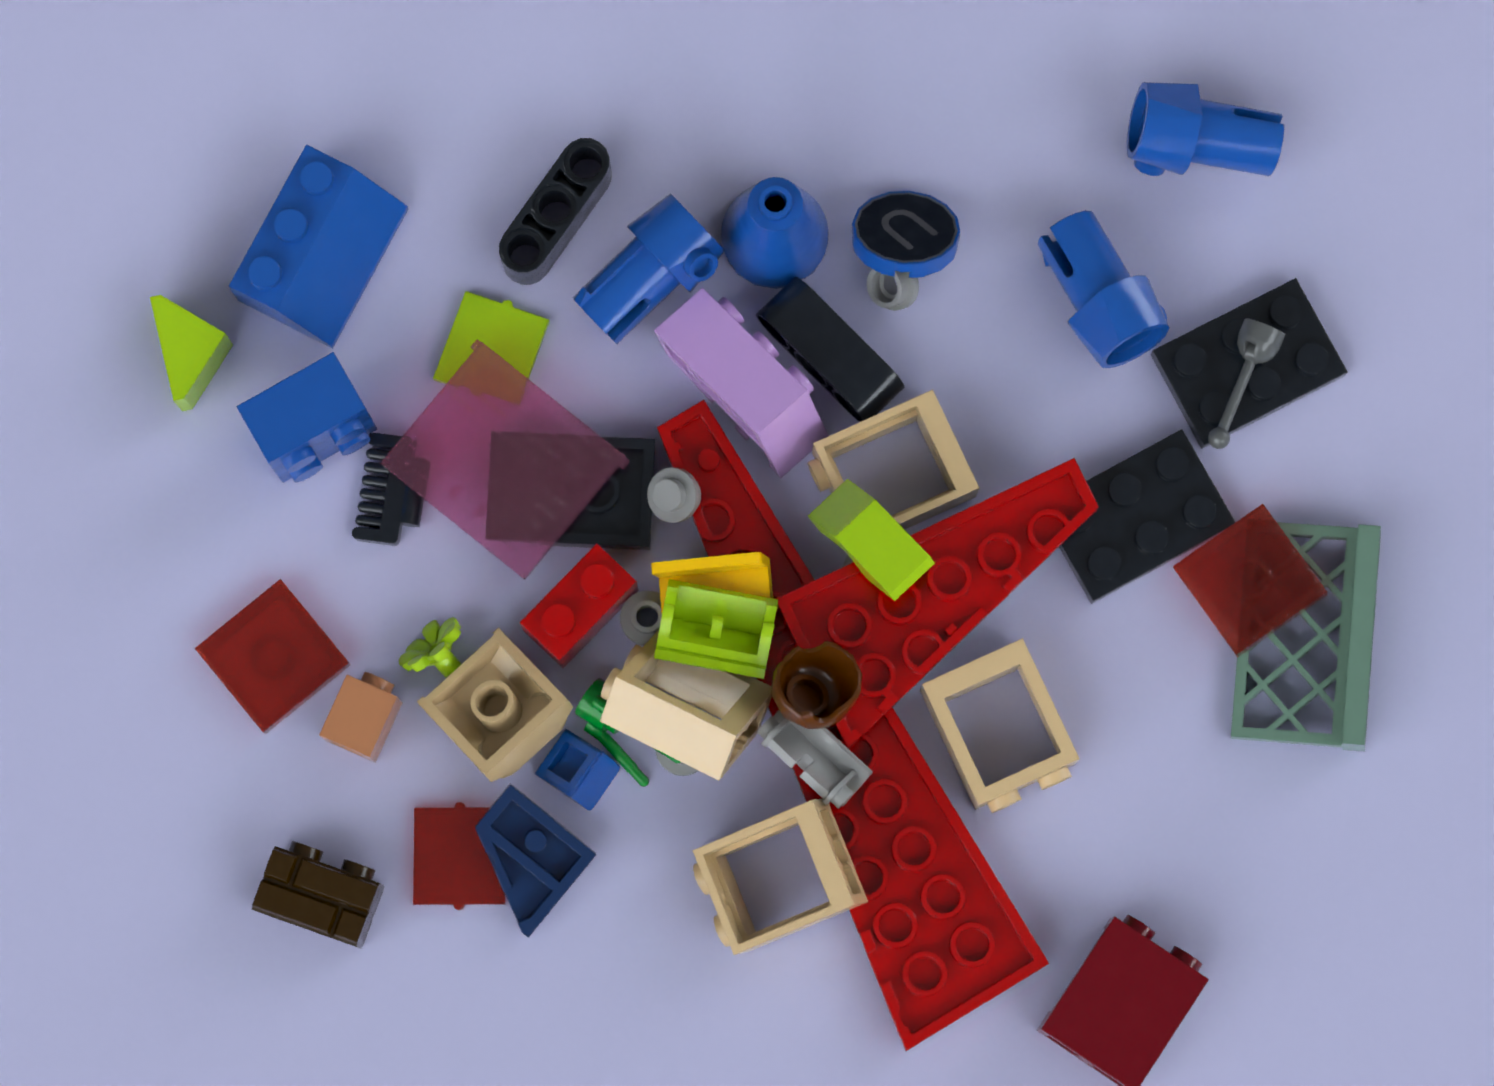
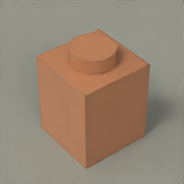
(362, 715)

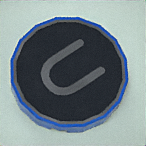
(905, 233)

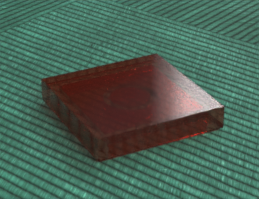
(1250, 580)
(272, 656)

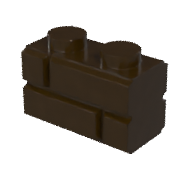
(318, 895)

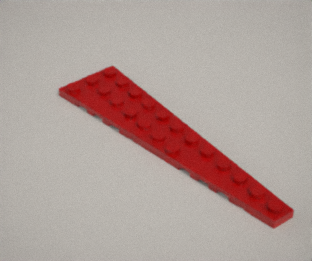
(934, 909)

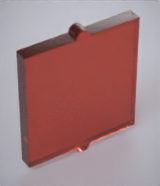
(452, 860)

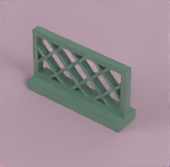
(1352, 653)

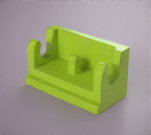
(716, 629)

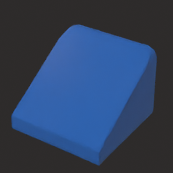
(578, 770)

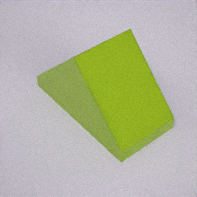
(189, 349)

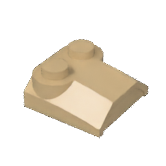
(498, 708)

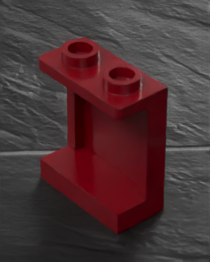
(1124, 1002)

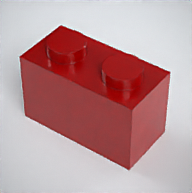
(579, 606)

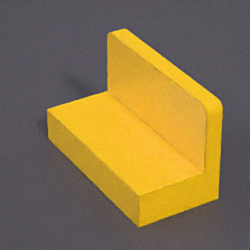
(735, 572)

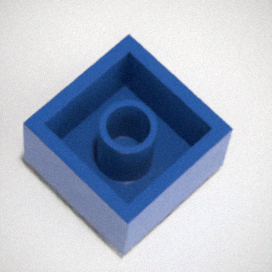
(308, 419)

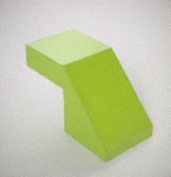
(871, 539)

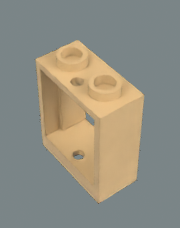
(938, 436)
(974, 675)
(677, 726)
(828, 854)

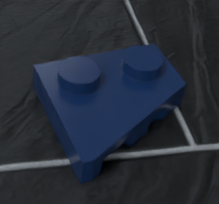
(530, 855)

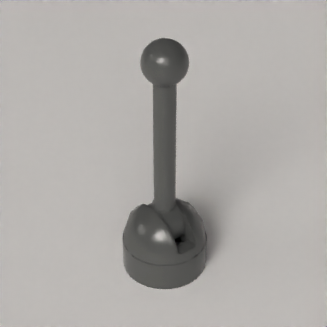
(1256, 344)

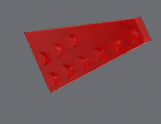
(977, 565)

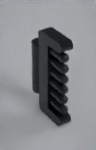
(400, 504)

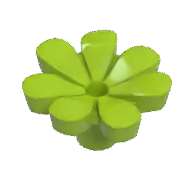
(434, 648)

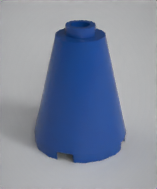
(774, 233)

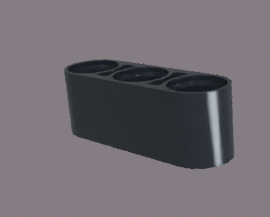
(557, 186)
(830, 350)

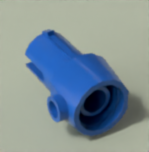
(1176, 127)
(666, 252)
(1115, 311)

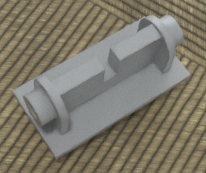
(823, 758)

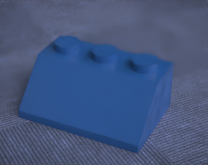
(318, 247)

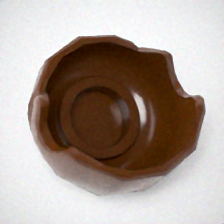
(816, 685)

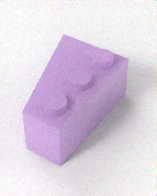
(744, 378)

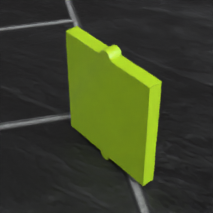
(500, 326)

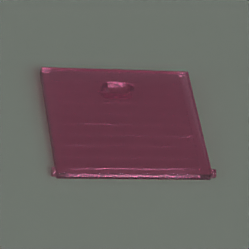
(503, 460)

